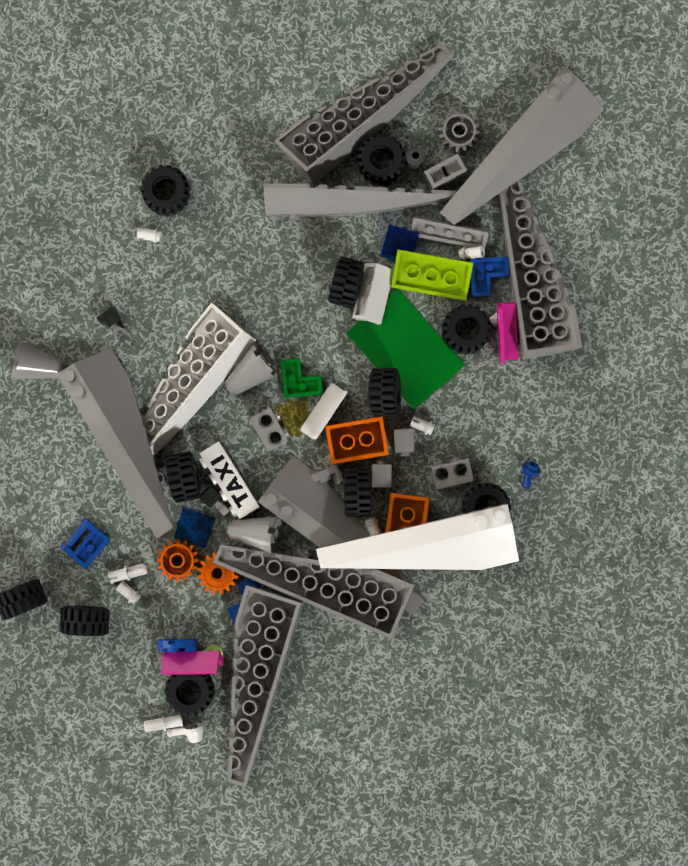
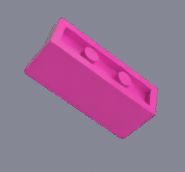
(507, 331)
(191, 662)

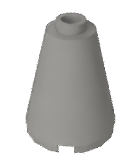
(35, 363)
(251, 371)
(256, 532)

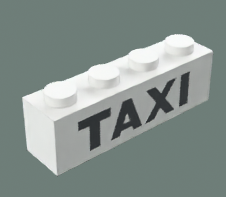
(229, 479)

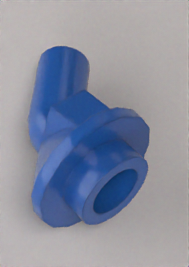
(529, 469)

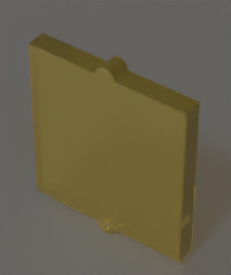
(293, 416)

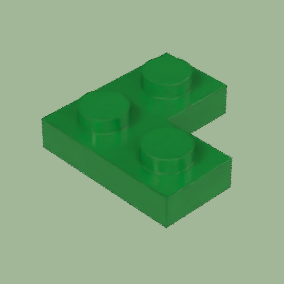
(295, 384)

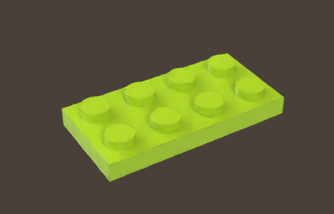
(432, 274)

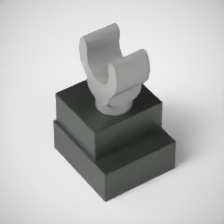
(112, 319)
(211, 497)

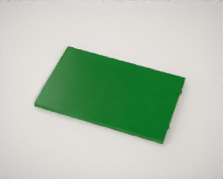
(410, 345)

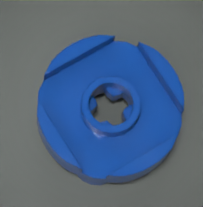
(177, 645)

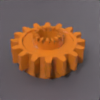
(188, 560)
(211, 581)

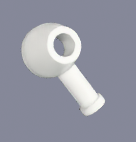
(194, 735)

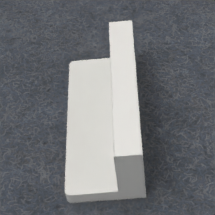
(373, 293)
(323, 411)

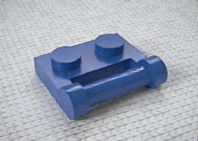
(90, 547)

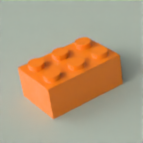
(357, 440)
(406, 511)

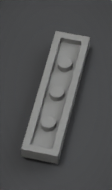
(449, 233)

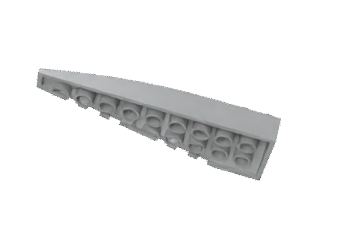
(337, 132)

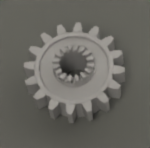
(458, 141)

